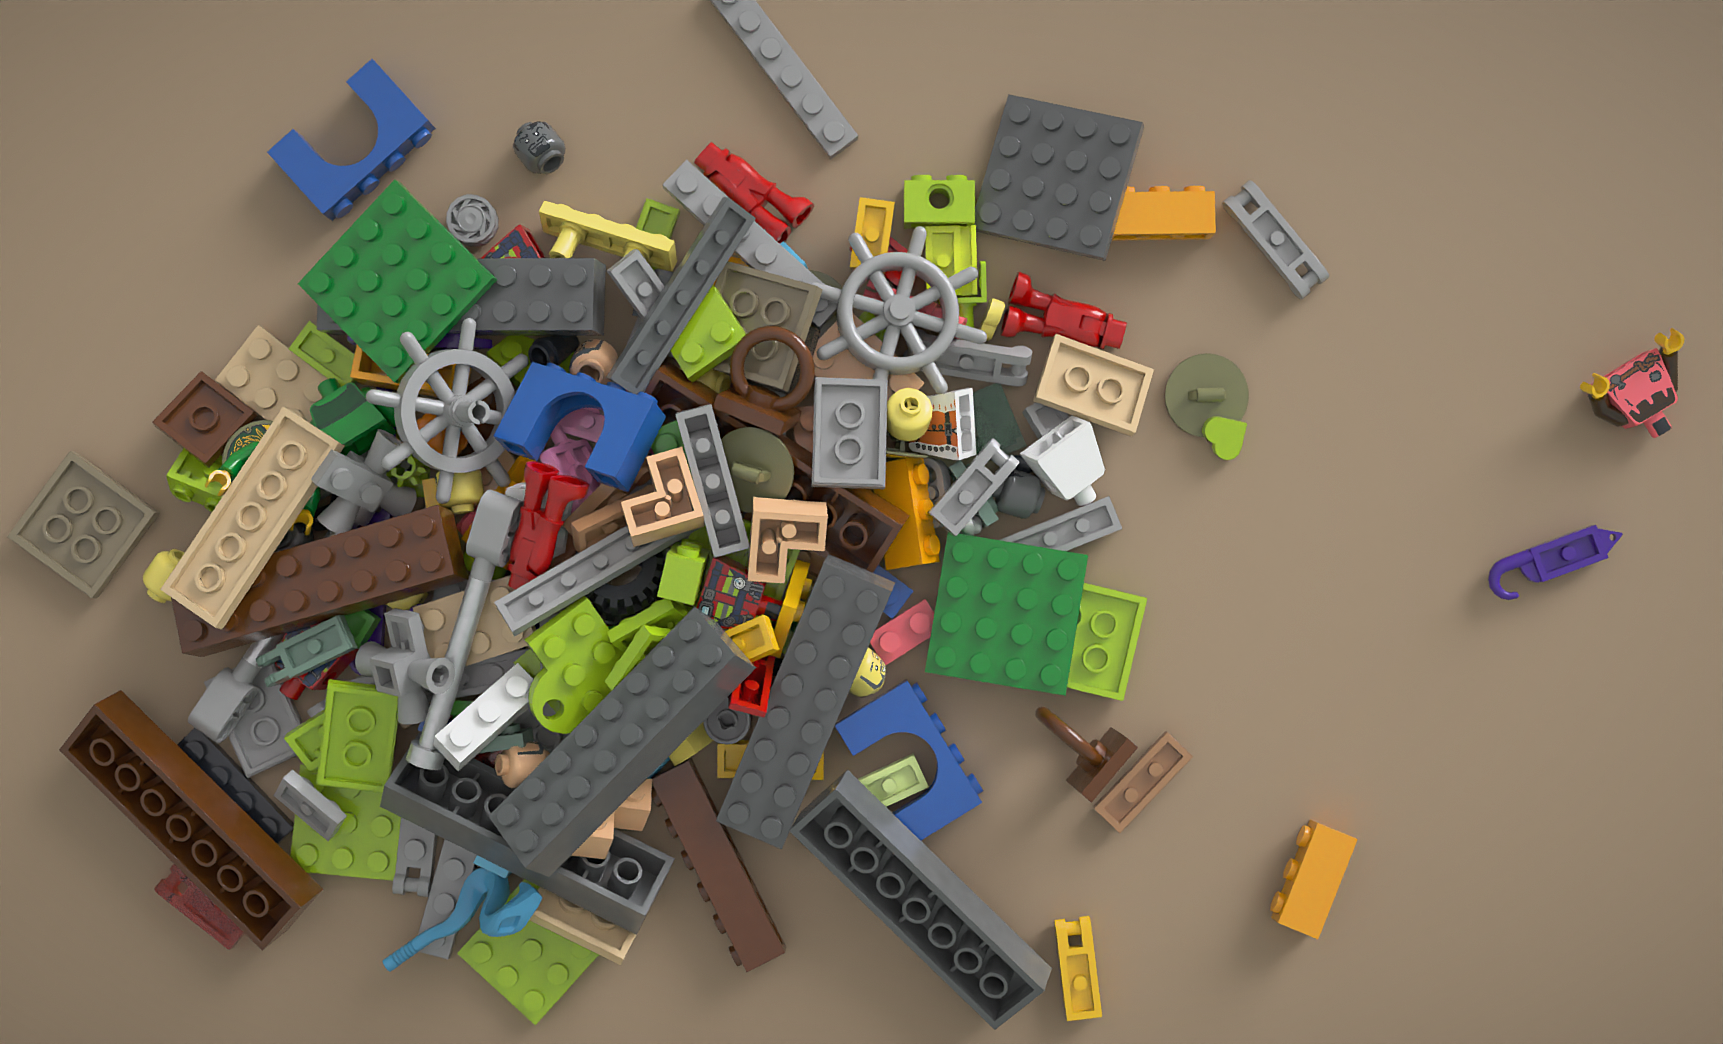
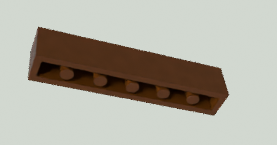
(718, 865)

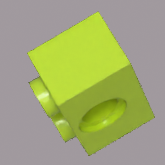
(920, 212)
(684, 571)

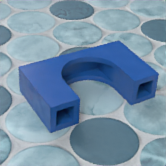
(337, 187)
(552, 393)
(902, 711)

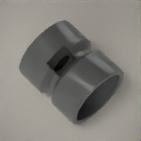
(726, 724)

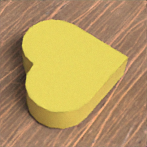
(992, 317)

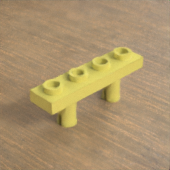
(596, 232)

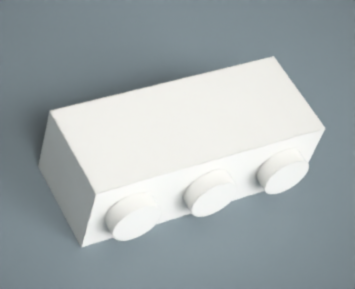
(485, 718)

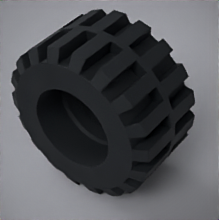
(632, 597)

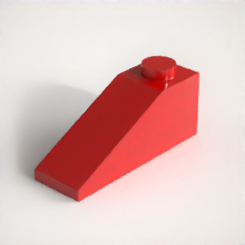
(754, 691)

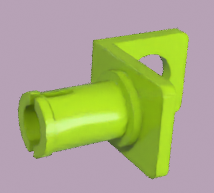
(967, 303)

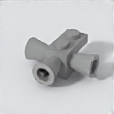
(361, 484)
(405, 666)

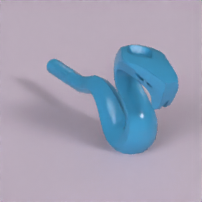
(495, 917)

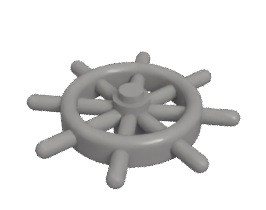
(899, 311)
(454, 410)

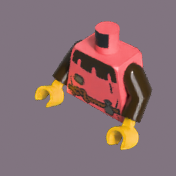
(1639, 388)

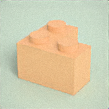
(672, 506)
(780, 527)
(629, 815)

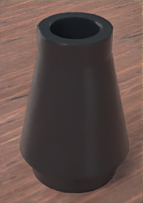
(552, 349)

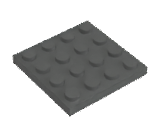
(1057, 176)

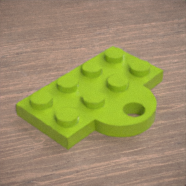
(575, 664)

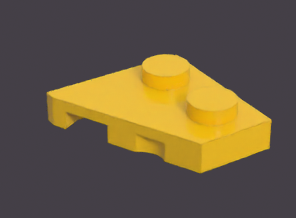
(792, 605)

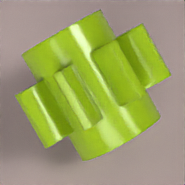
(417, 469)

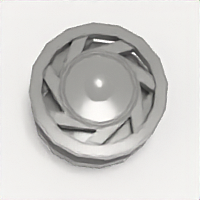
(472, 220)

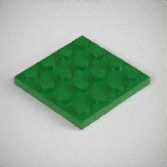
(396, 276)
(1006, 613)

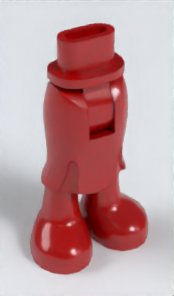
(753, 192)
(1060, 316)
(539, 527)

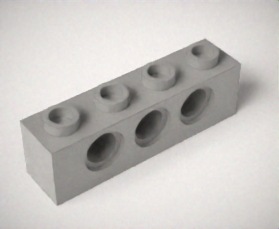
(712, 480)

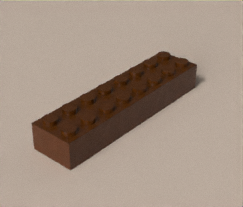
(858, 520)
(335, 579)
(190, 819)

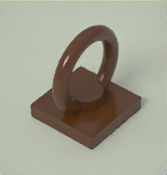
(759, 404)
(1096, 760)

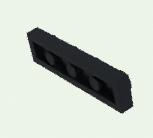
(236, 785)

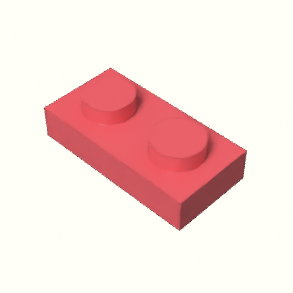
(903, 632)

